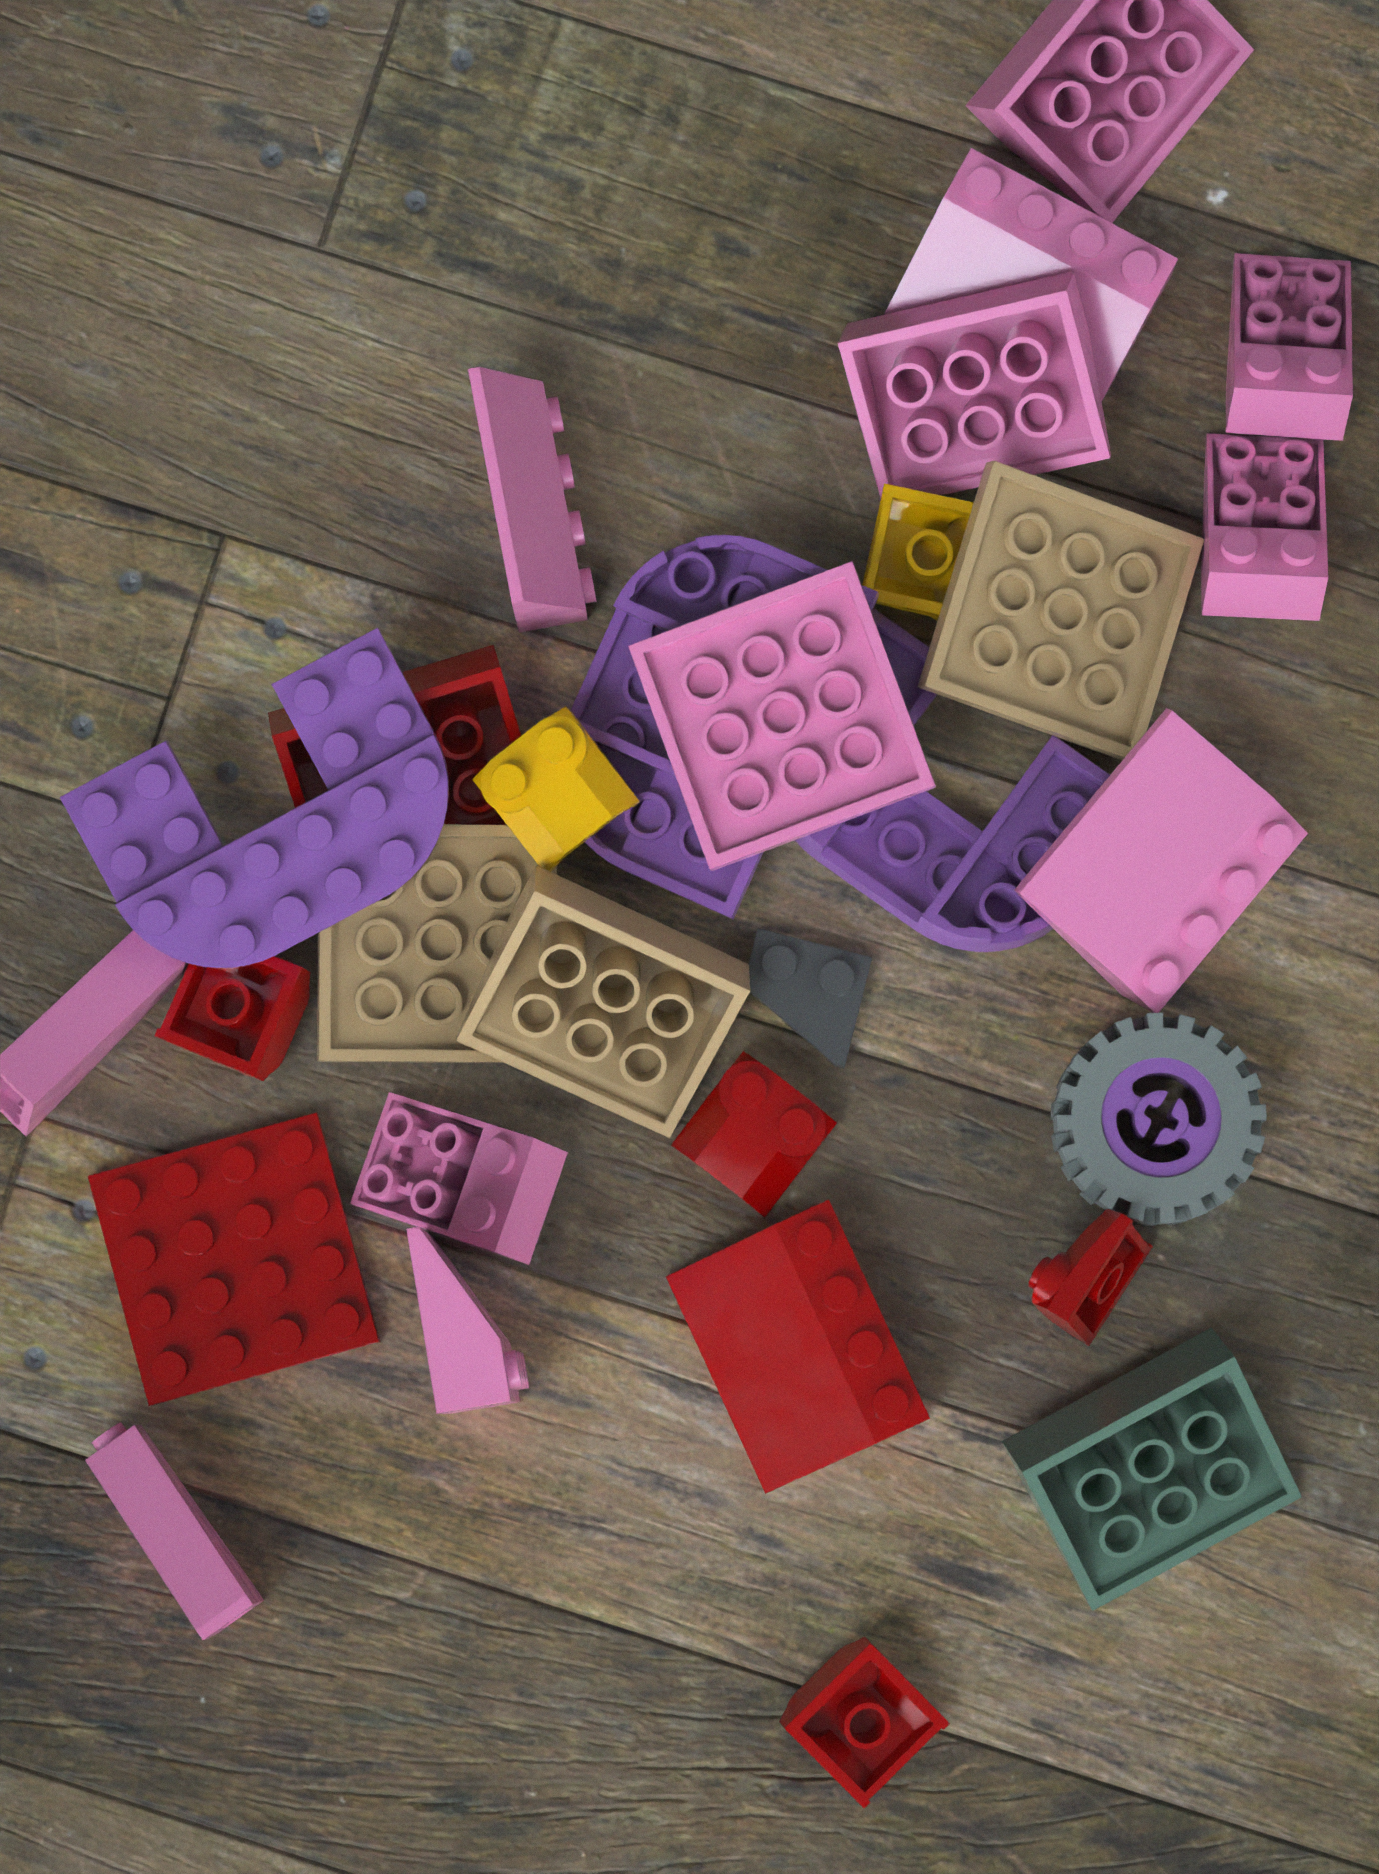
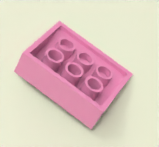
(1108, 91)
(1011, 231)
(977, 384)
(530, 500)
(1160, 862)
(464, 1346)

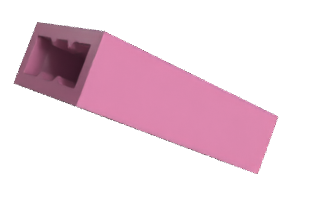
(82, 1029)
(172, 1530)

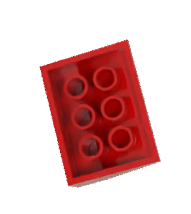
(468, 713)
(797, 1347)

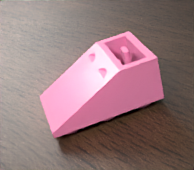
(1289, 347)
(1264, 527)
(459, 1177)

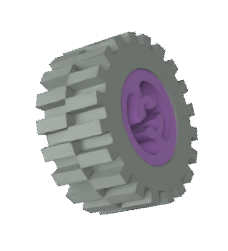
(1100, 1086)

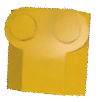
(915, 548)
(554, 788)

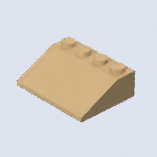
(604, 1002)

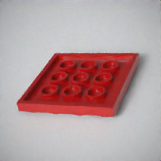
(233, 1259)

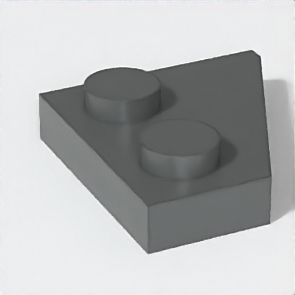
(810, 989)

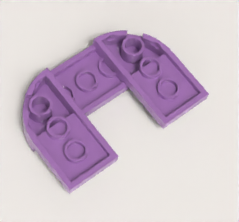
(667, 592)
(937, 865)
(300, 869)

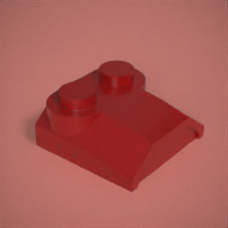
(239, 1014)
(754, 1133)
(1089, 1278)
(861, 1719)

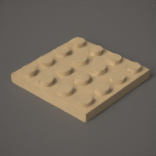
(1060, 611)
(410, 964)

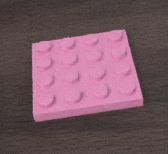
(782, 716)

